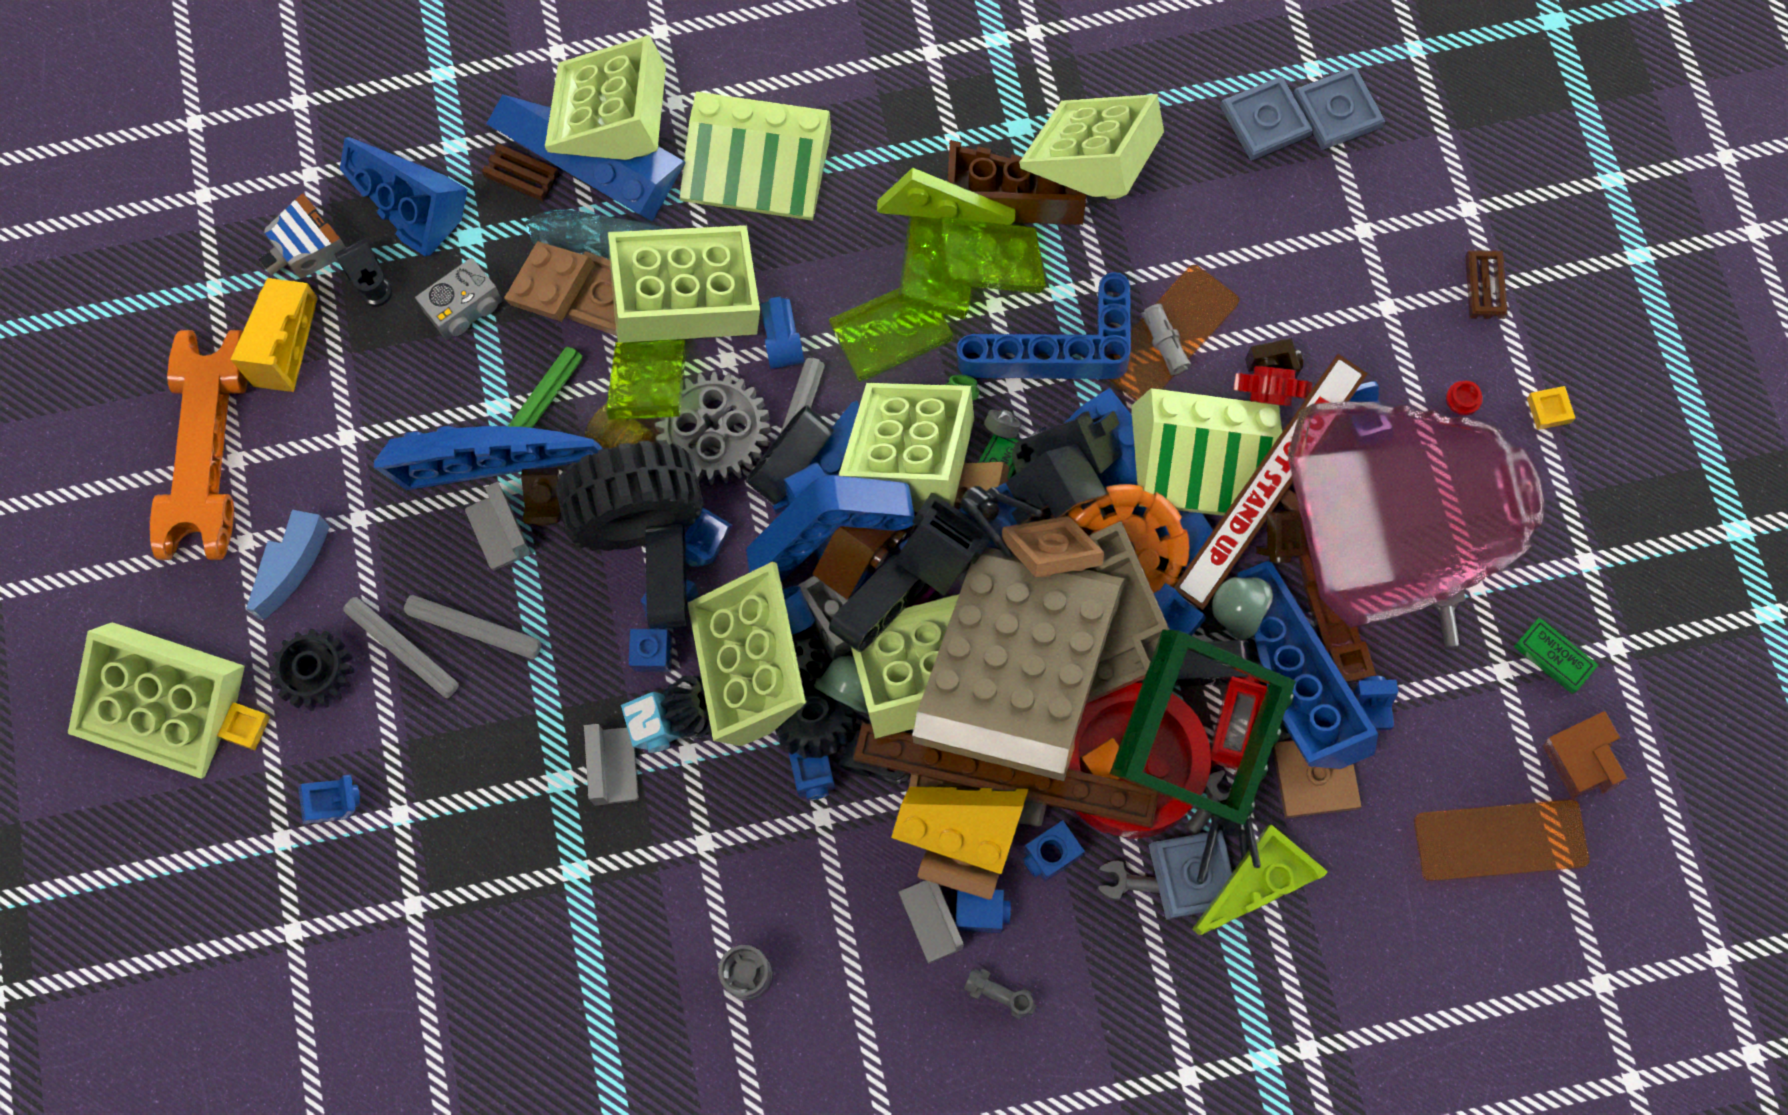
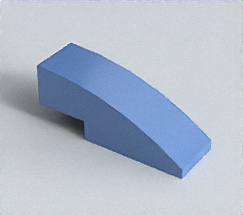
(287, 562)

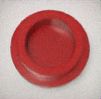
(1464, 397)

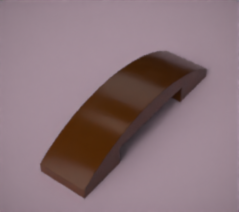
(1336, 635)

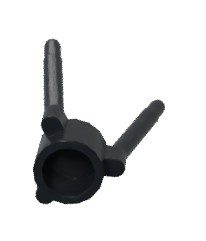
(983, 508)
(1246, 839)

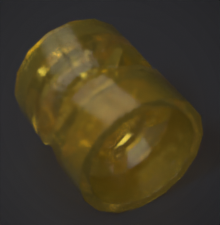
(615, 431)

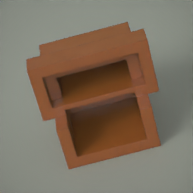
(1585, 757)

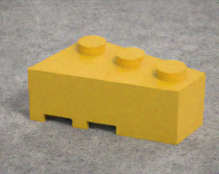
(276, 335)
(961, 823)

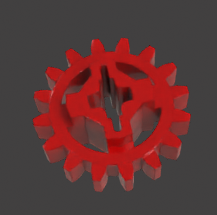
(1272, 385)

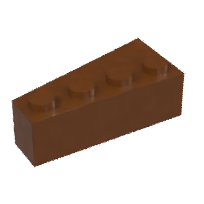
(1006, 183)
(854, 556)

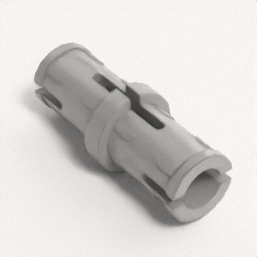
(1166, 339)

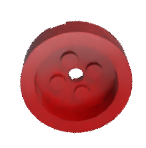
(1177, 755)

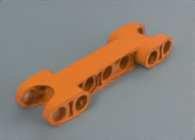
(199, 449)

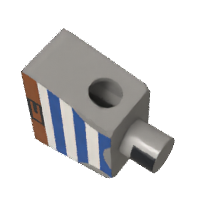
(300, 240)

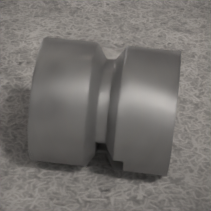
(745, 972)

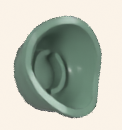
(1242, 605)
(843, 683)

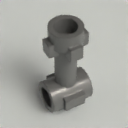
(1019, 1002)

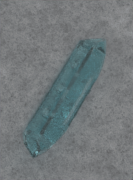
(580, 230)

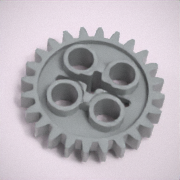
(735, 448)

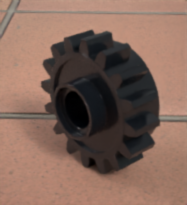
(298, 656)
(817, 726)

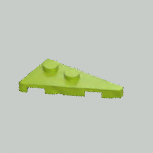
(932, 197)
(1281, 872)

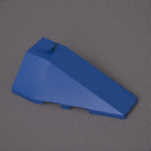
(412, 197)

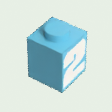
(646, 723)

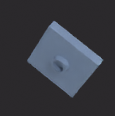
(1339, 108)
(1266, 118)
(1177, 869)

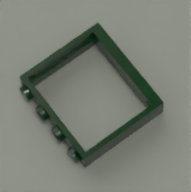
(1150, 710)

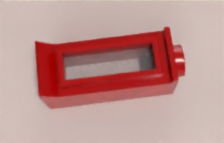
(1235, 721)

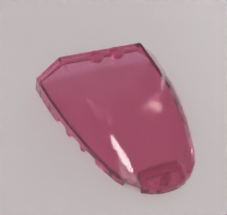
(1407, 505)

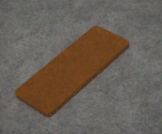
(1194, 308)
(1501, 840)

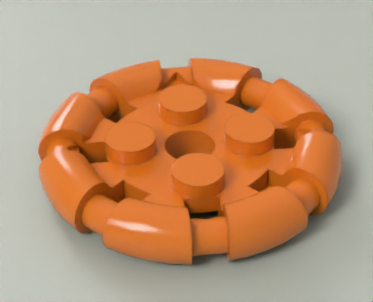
(1142, 529)

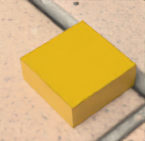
(1551, 408)
(243, 726)

